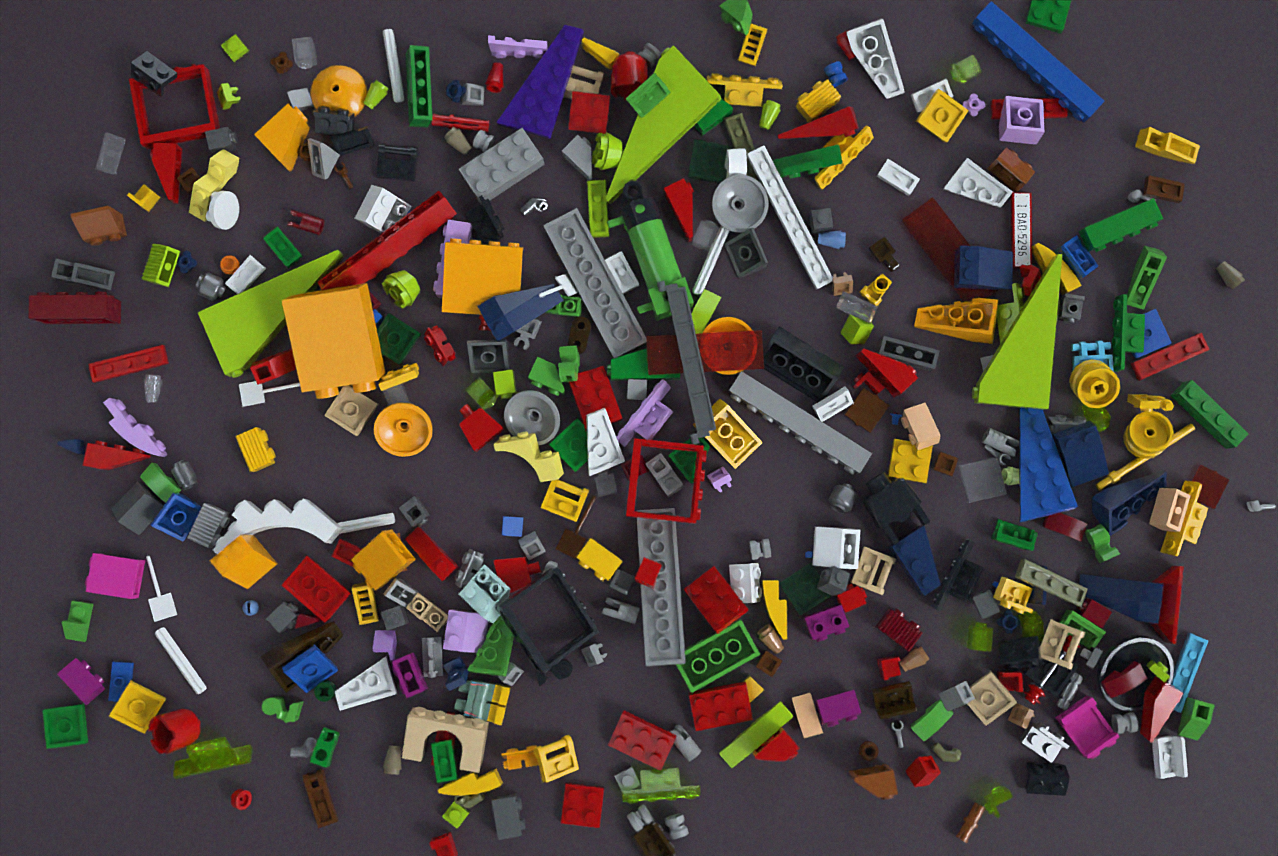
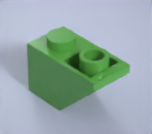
(737, 14)
(546, 375)
(1195, 718)

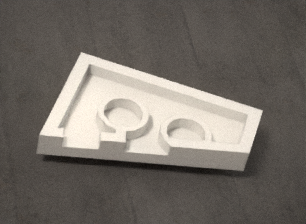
(978, 185)
(370, 685)

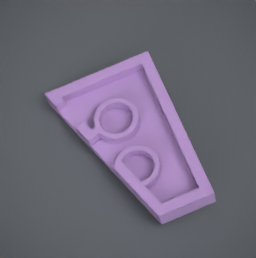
(520, 49)

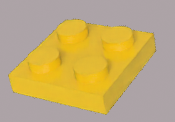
(942, 115)
(909, 462)
(137, 706)

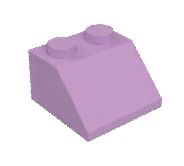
(1021, 120)
(465, 631)

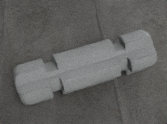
(1069, 691)

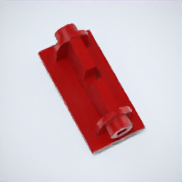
(434, 338)

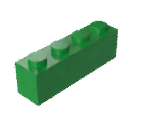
(418, 86)
(1120, 225)
(1209, 414)

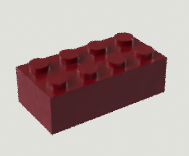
(74, 308)

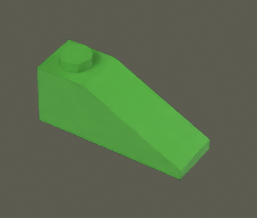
(1145, 276)

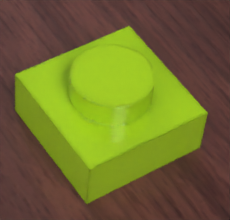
(234, 48)
(1159, 670)
(455, 814)

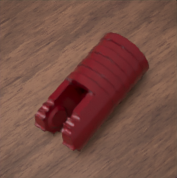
(308, 223)

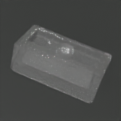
(110, 153)
(856, 307)

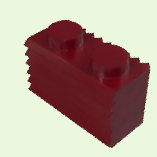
(899, 629)

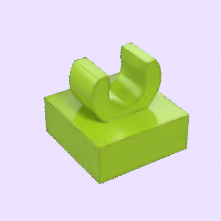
(225, 96)

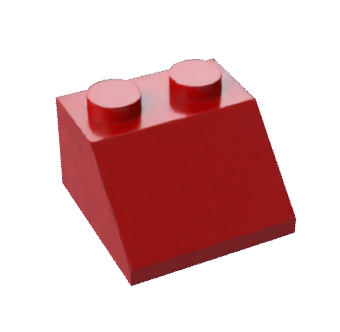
(777, 747)

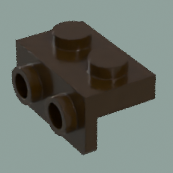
(894, 700)
(653, 842)

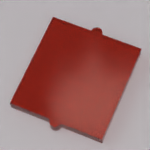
(1212, 486)

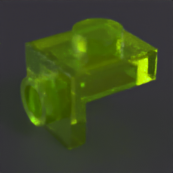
(965, 69)
(482, 393)
(1098, 416)
(1032, 625)
(998, 796)

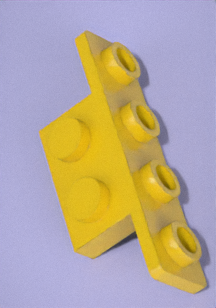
(744, 91)
(849, 150)
(1191, 524)

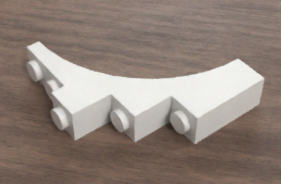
(276, 515)

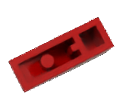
(167, 162)
(681, 202)
(431, 553)

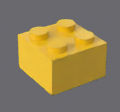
(599, 559)

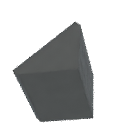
(746, 253)
(488, 355)
(137, 508)

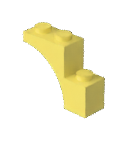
(220, 170)
(546, 463)

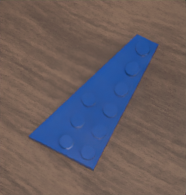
(1041, 472)

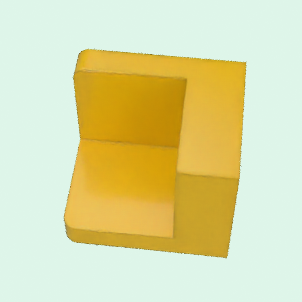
(145, 197)

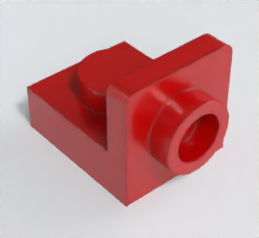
(1031, 277)

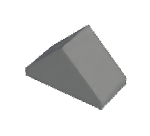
(321, 158)
(401, 592)

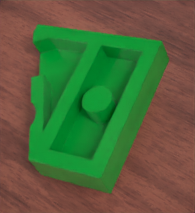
(686, 460)

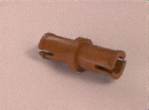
(970, 822)

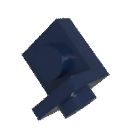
(456, 672)

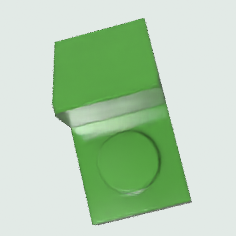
(78, 621)

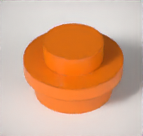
(229, 264)

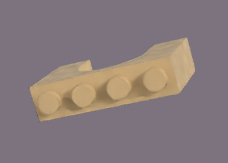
(469, 731)

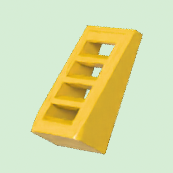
(757, 29)
(599, 52)
(356, 595)

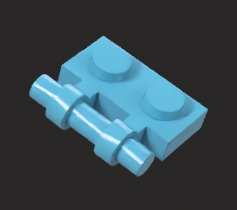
(1099, 346)

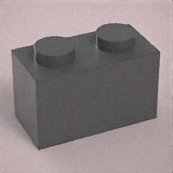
(507, 816)

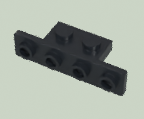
(961, 578)

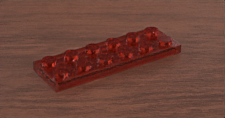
(940, 240)
(717, 350)

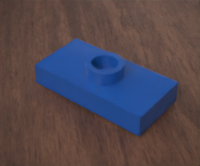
(120, 677)

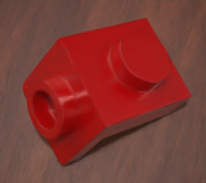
(871, 381)

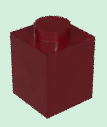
(1094, 612)

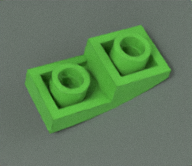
(569, 307)
(159, 483)
(932, 720)

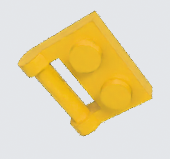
(562, 505)
(559, 764)

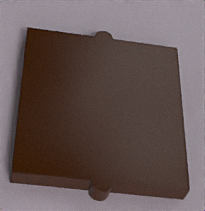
(866, 410)

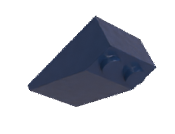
(983, 268)
(1082, 453)

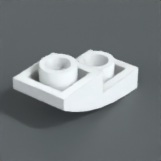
(736, 162)

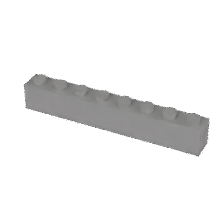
(800, 423)

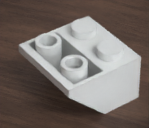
(381, 209)
(836, 547)

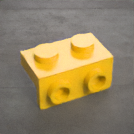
(1013, 594)

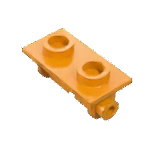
(515, 757)

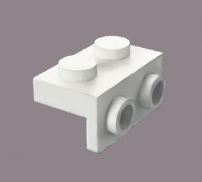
(746, 582)
(1169, 756)

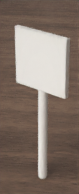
(565, 283)
(254, 394)
(162, 605)

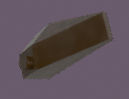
(282, 654)

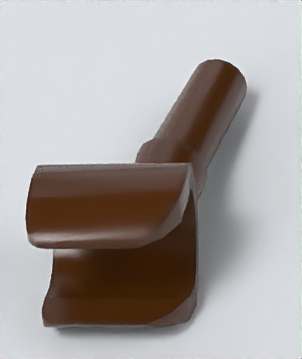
(343, 173)

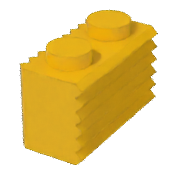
(818, 100)
(255, 449)

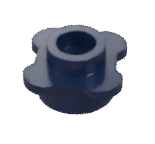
(452, 87)
(191, 262)
(1014, 622)

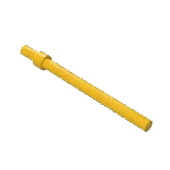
(1115, 476)

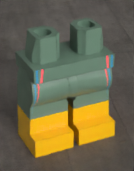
(478, 700)

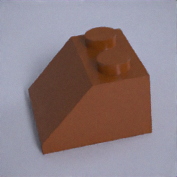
(1011, 170)
(99, 225)
(877, 780)

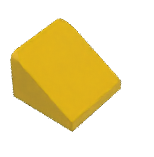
(753, 688)

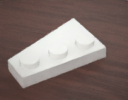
(601, 443)

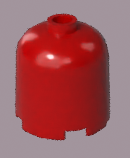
(628, 73)
(174, 730)

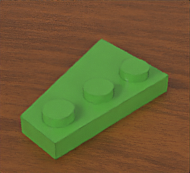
(495, 652)

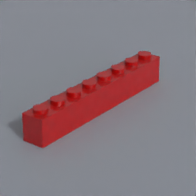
(391, 244)

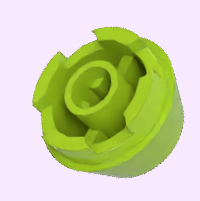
(607, 151)
(402, 288)

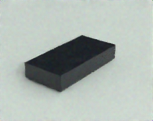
(352, 141)

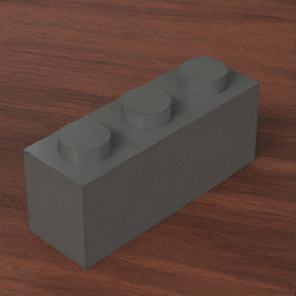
(908, 353)

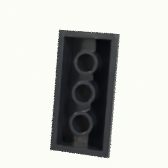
(800, 365)

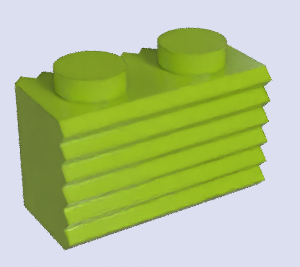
(160, 265)

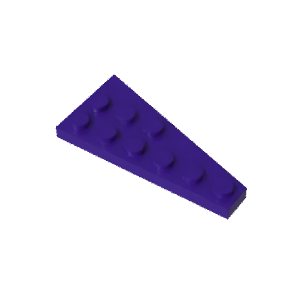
(542, 93)

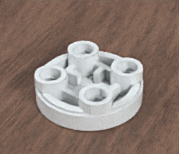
(223, 209)

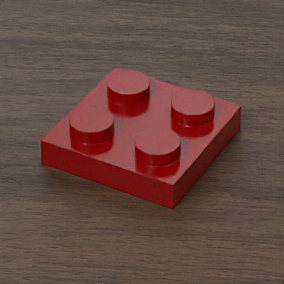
(589, 112)
(582, 805)

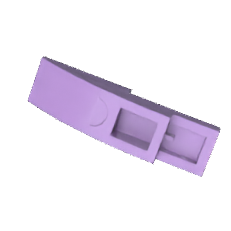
(137, 435)

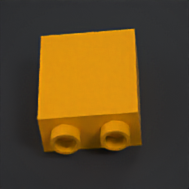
(334, 340)

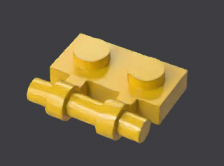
(399, 376)
(1148, 403)

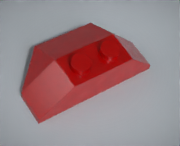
(1170, 605)

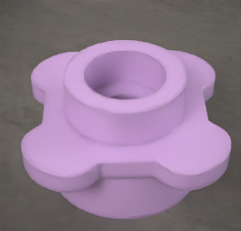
(973, 111)

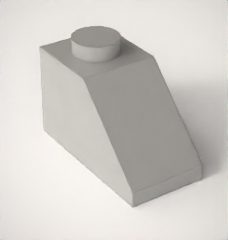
(580, 156)

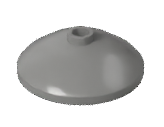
(752, 201)
(520, 415)

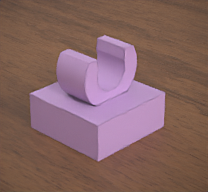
(719, 478)

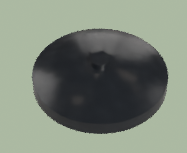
(1121, 655)

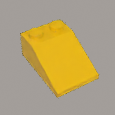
(732, 436)

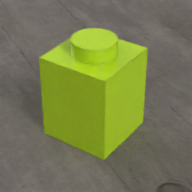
(505, 384)

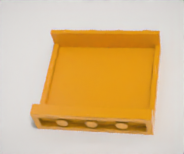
(478, 272)

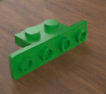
(808, 162)
(1127, 332)

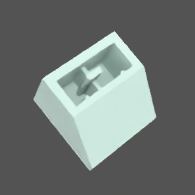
(485, 593)

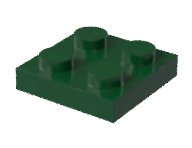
(396, 338)

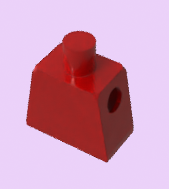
(479, 427)
(516, 572)

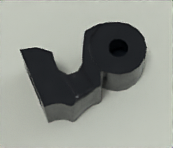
(561, 671)

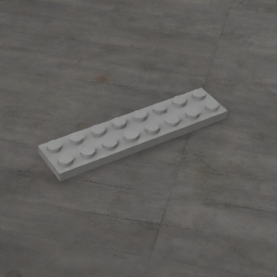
(595, 283)
(662, 604)

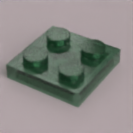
(708, 161)
(802, 589)

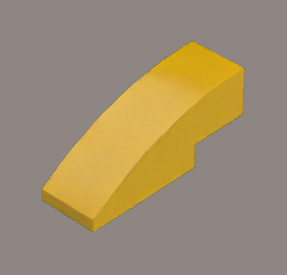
(1167, 145)
(1068, 279)
(775, 607)
(472, 783)

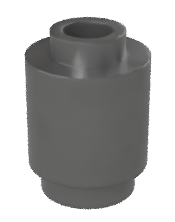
(184, 474)

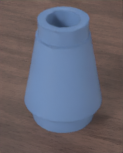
(832, 239)

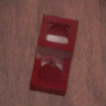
(1065, 525)
(1119, 683)

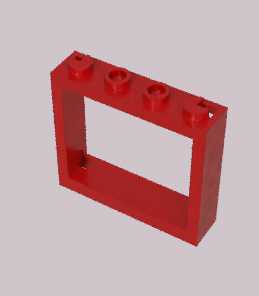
(179, 135)
(699, 475)

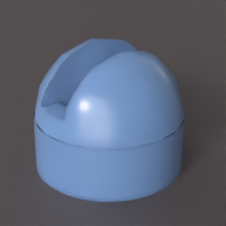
(254, 607)

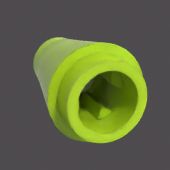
(375, 94)
(769, 114)

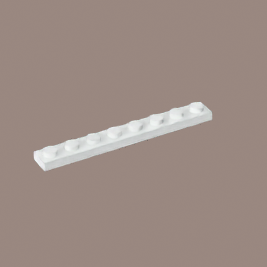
(790, 217)

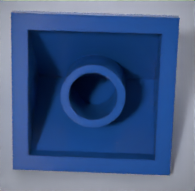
(1077, 257)
(177, 516)

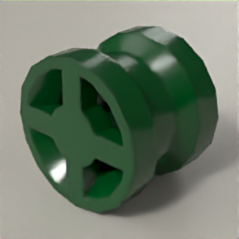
(328, 688)

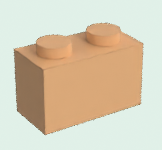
(920, 426)
(1169, 509)

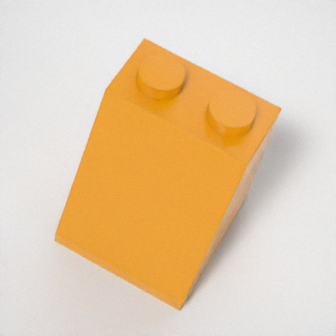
(285, 135)
(382, 559)
(244, 561)

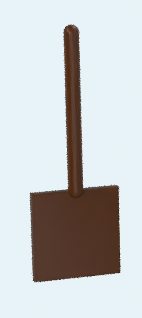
(572, 542)

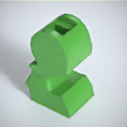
(570, 362)
(1100, 539)
(277, 706)

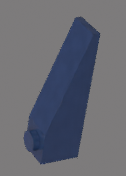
(514, 310)
(1119, 502)
(1130, 597)

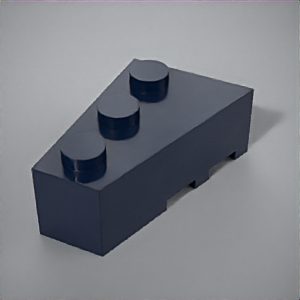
(917, 560)

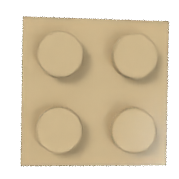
(351, 410)
(990, 698)

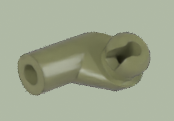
(946, 756)
(469, 800)

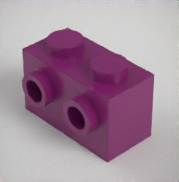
(826, 622)
(409, 675)
(81, 681)
(838, 708)

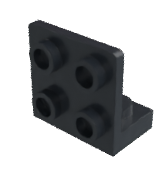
(485, 224)

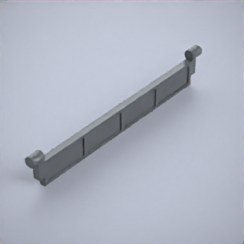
(690, 359)

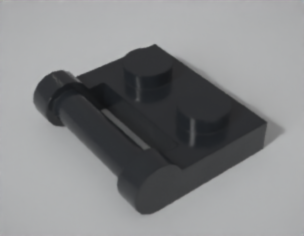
(397, 169)

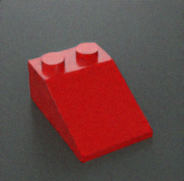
(894, 374)

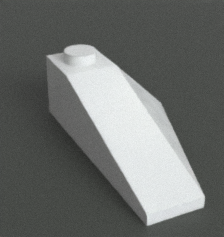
(874, 51)

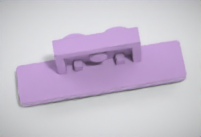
(648, 417)

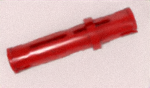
(439, 120)

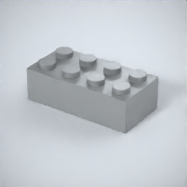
(502, 165)

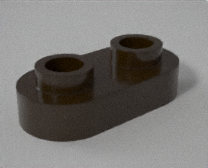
(580, 335)

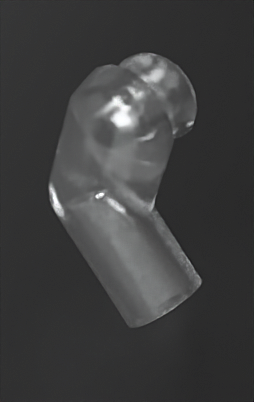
(306, 750)

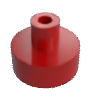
(241, 799)

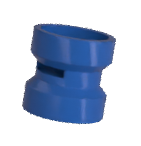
(835, 73)

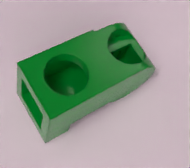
(325, 747)

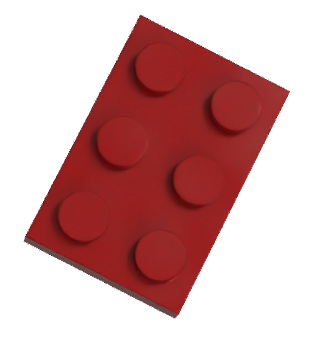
(594, 392)
(316, 589)
(716, 599)
(720, 706)
(642, 740)

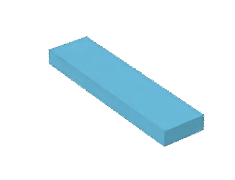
(1187, 666)

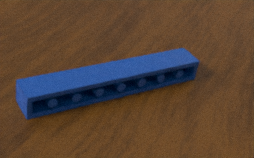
(1037, 62)

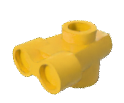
(873, 293)

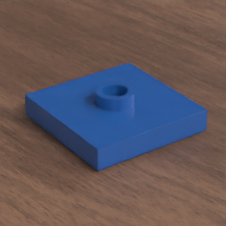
(1154, 334)
(310, 669)

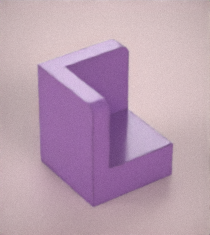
(385, 642)

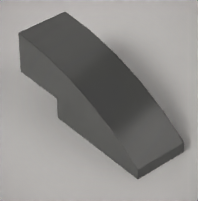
(82, 274)

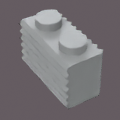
(209, 525)

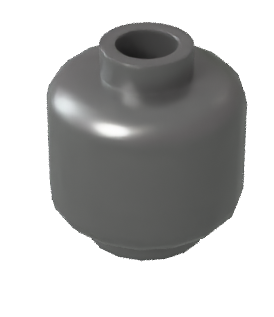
(210, 286)
(842, 498)

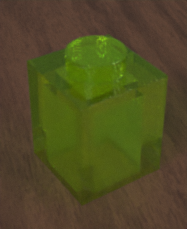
(980, 637)

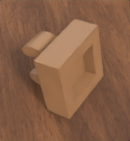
(841, 284)
(1021, 715)

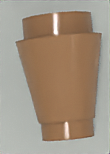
(770, 638)
(914, 659)

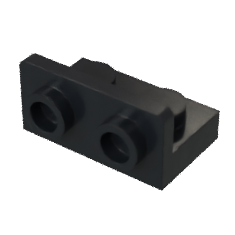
(332, 121)

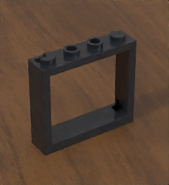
(522, 637)

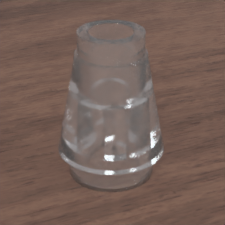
(152, 387)

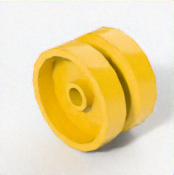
(1094, 383)
(1148, 434)

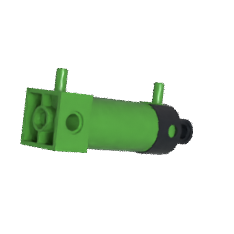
(652, 249)

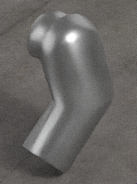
(534, 204)

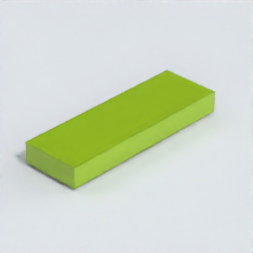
(598, 208)

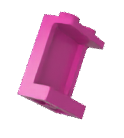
(114, 576)
(1087, 727)

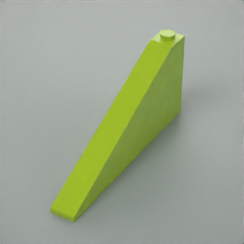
(667, 122)
(251, 320)
(1024, 360)

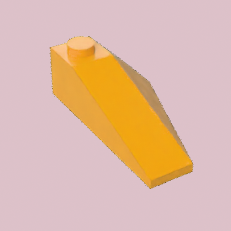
(964, 320)

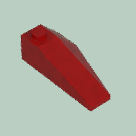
(835, 124)

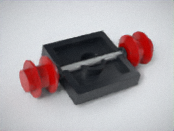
(1049, 676)

